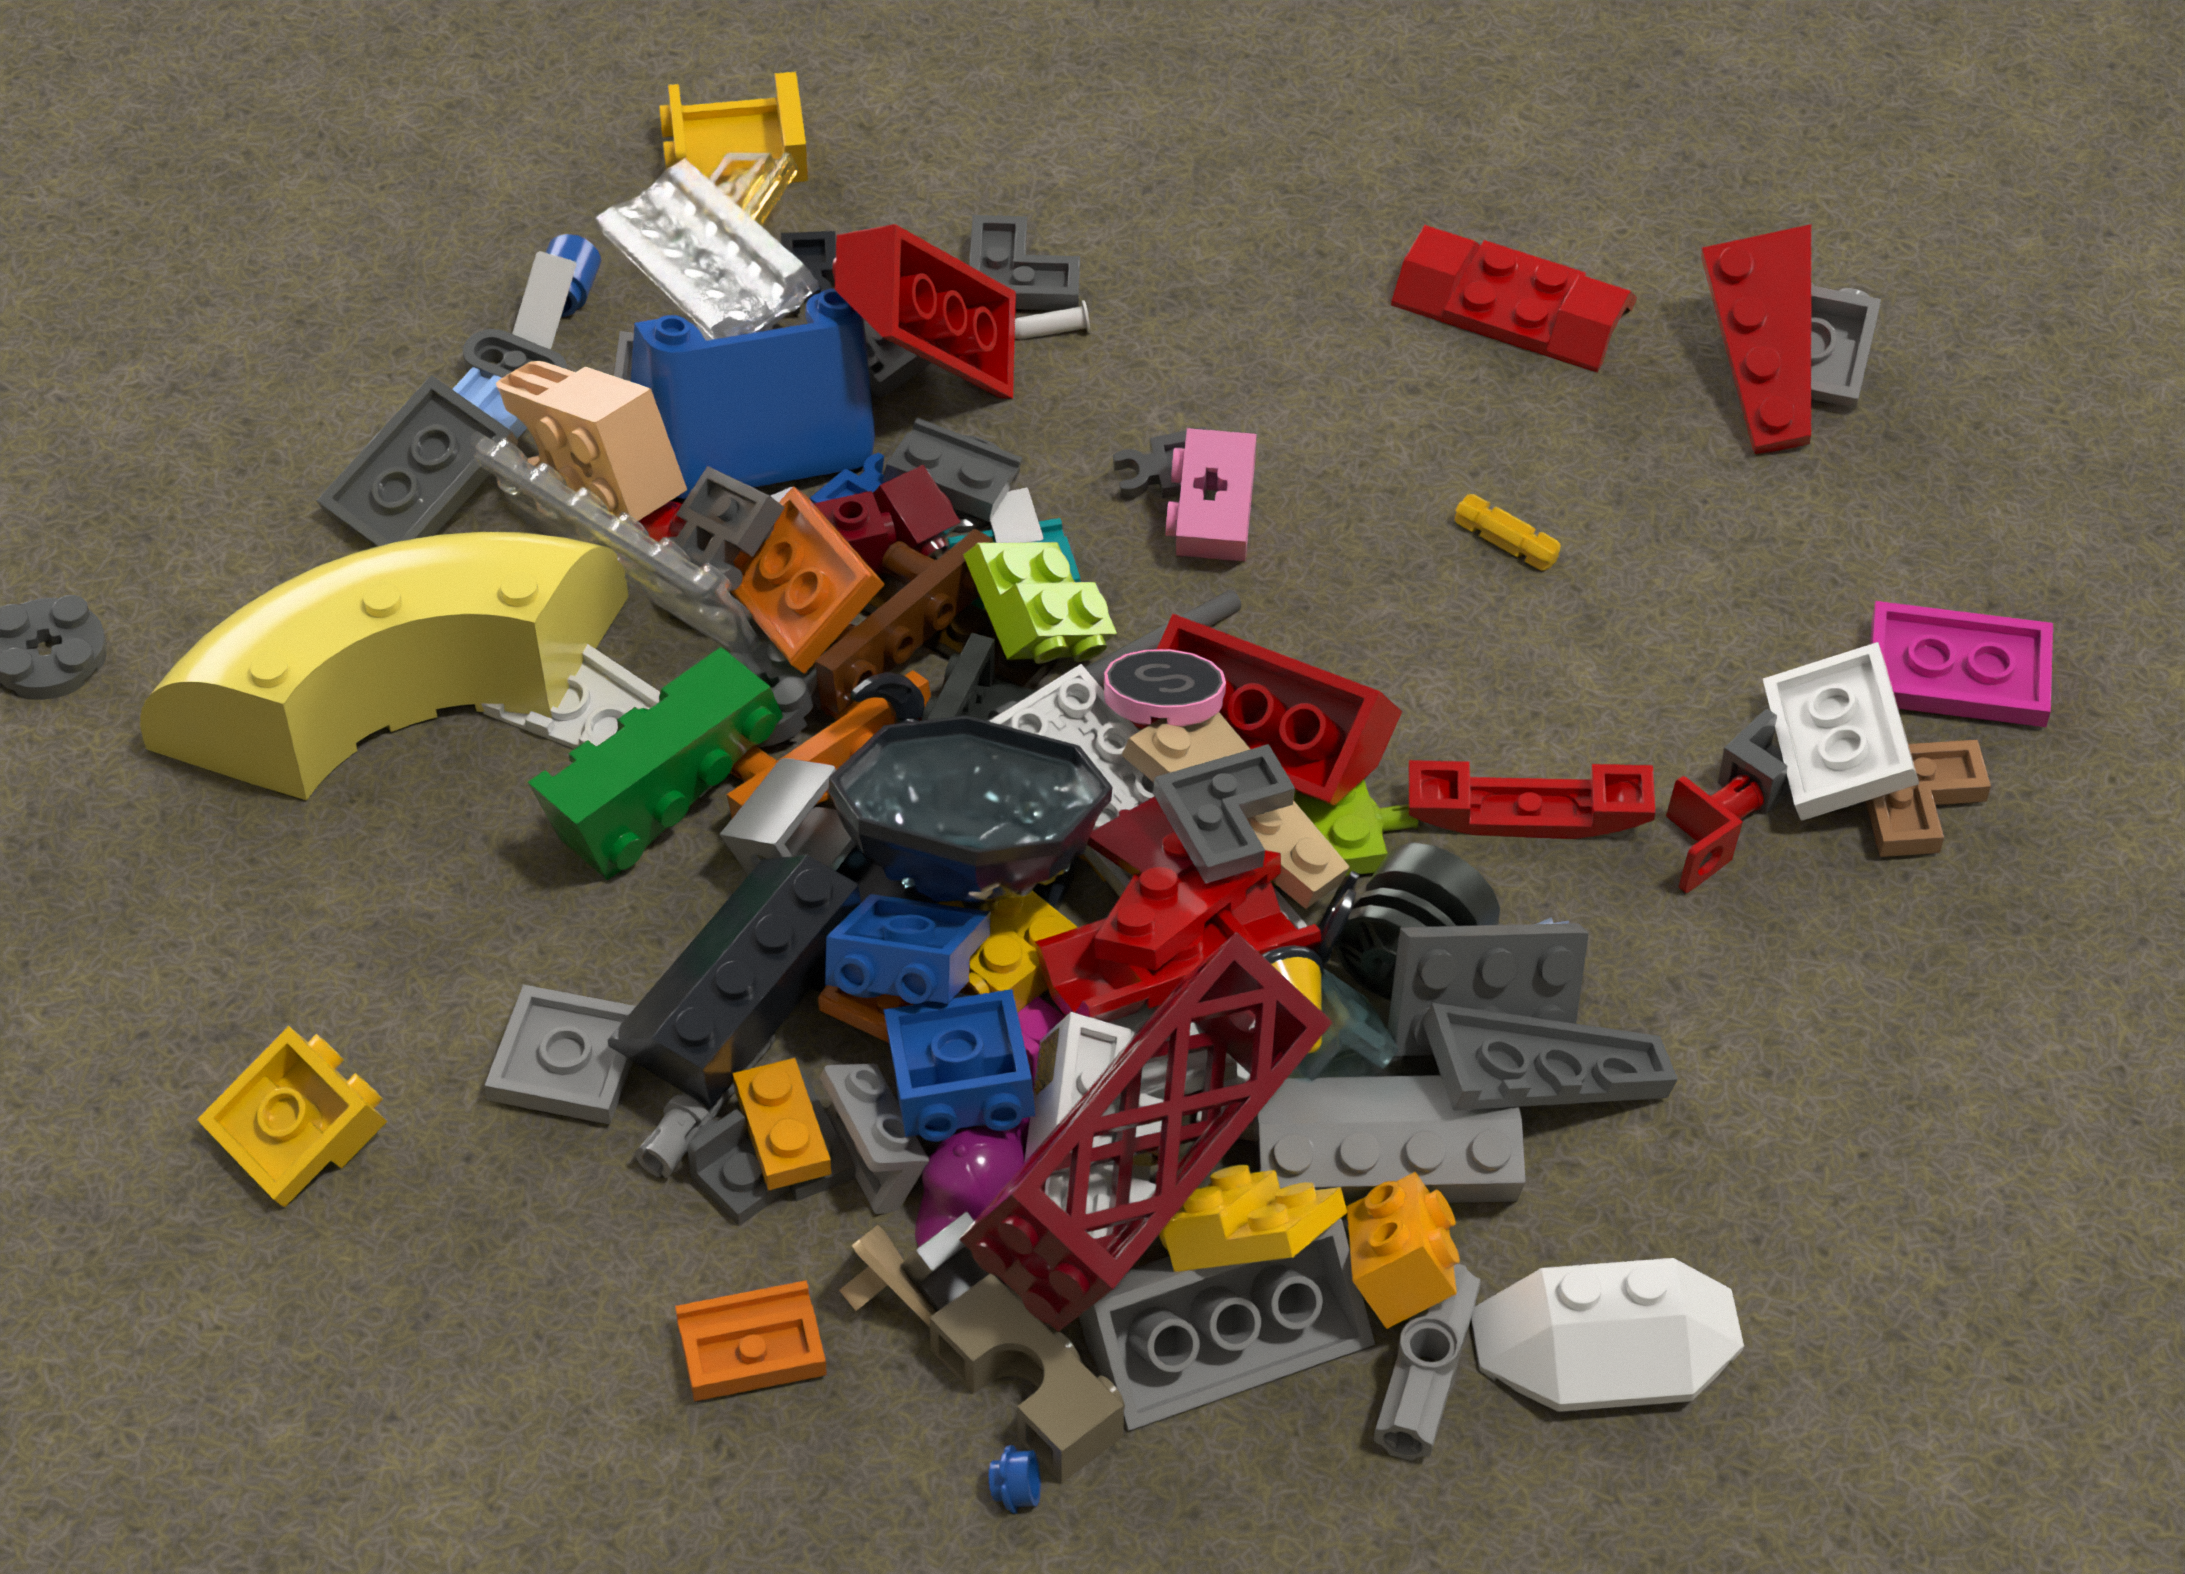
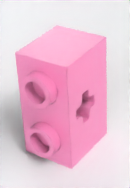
(1221, 464)

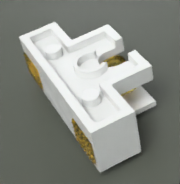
(1066, 1067)

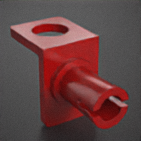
(1712, 822)

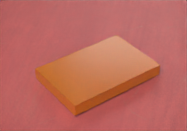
(804, 582)

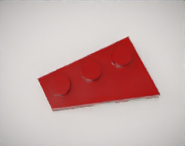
(1166, 913)

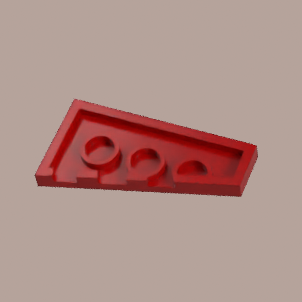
(1765, 324)

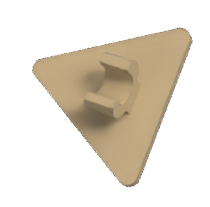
(883, 1270)

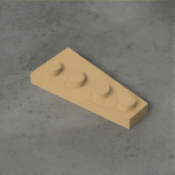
(1307, 859)

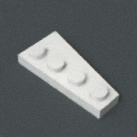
(591, 705)

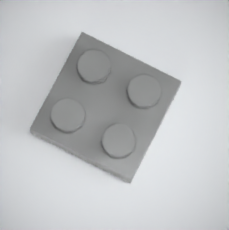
(560, 1056)

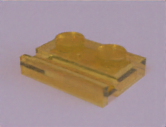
(754, 180)

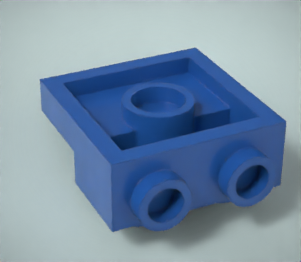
(905, 949)
(960, 1065)

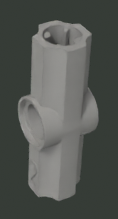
(1421, 1388)

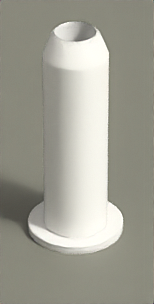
(1052, 322)

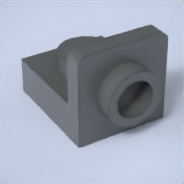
(728, 1168)

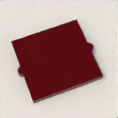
(1136, 839)

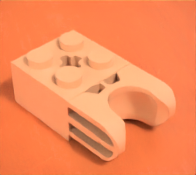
(596, 434)

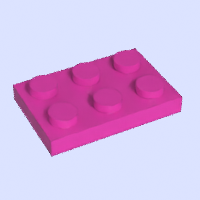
(1966, 662)

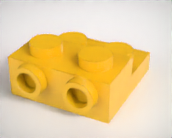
(1009, 953)
(293, 1115)
(1248, 1220)

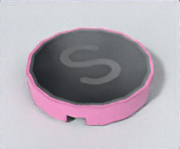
(1164, 686)

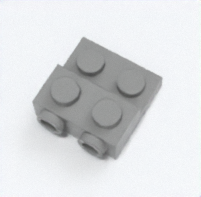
(1840, 343)

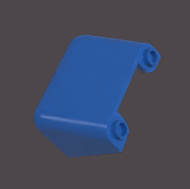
(763, 400)

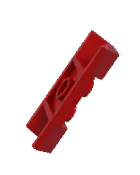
(1511, 297)
(1116, 990)

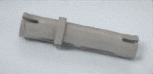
(679, 1125)

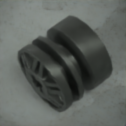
(1410, 889)

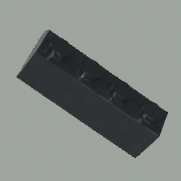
(738, 977)

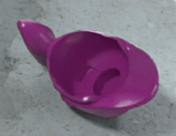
(968, 1174)

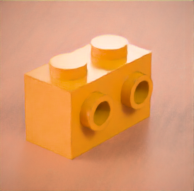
(1402, 1248)

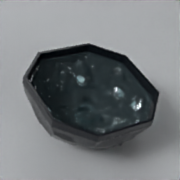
(969, 807)

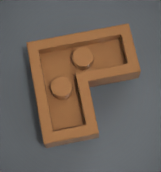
(1908, 818)

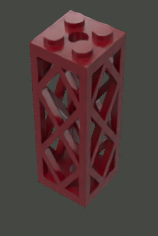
(1048, 1252)

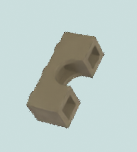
(994, 1336)

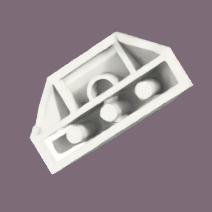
(1608, 1334)

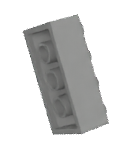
(1383, 1129)
(1224, 1329)

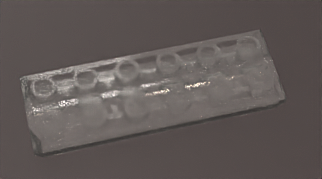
(707, 253)
(651, 568)

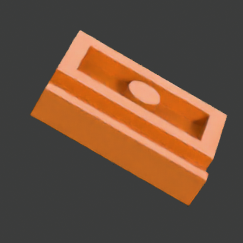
(750, 1340)

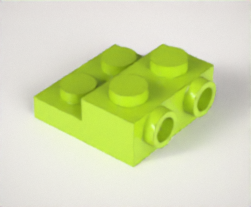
(1037, 603)

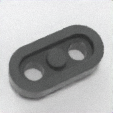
(508, 350)

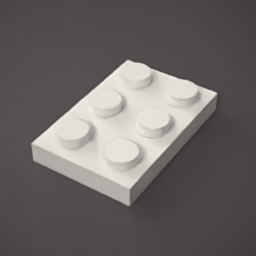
(1840, 731)

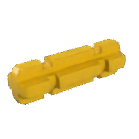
(1507, 532)

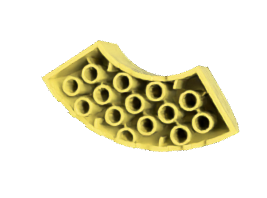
(381, 644)

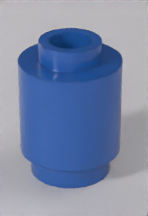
(587, 265)

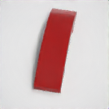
(1607, 803)

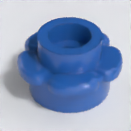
(1015, 1479)

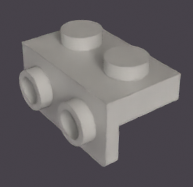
(873, 1134)

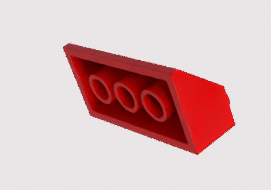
(930, 304)
(1315, 722)

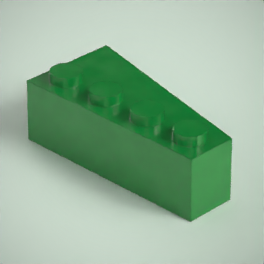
(657, 762)

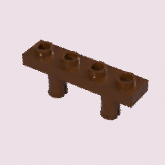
(891, 634)

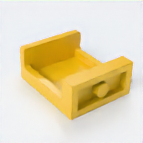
(712, 130)

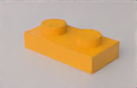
(782, 1124)

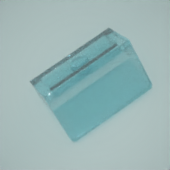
(1353, 1024)

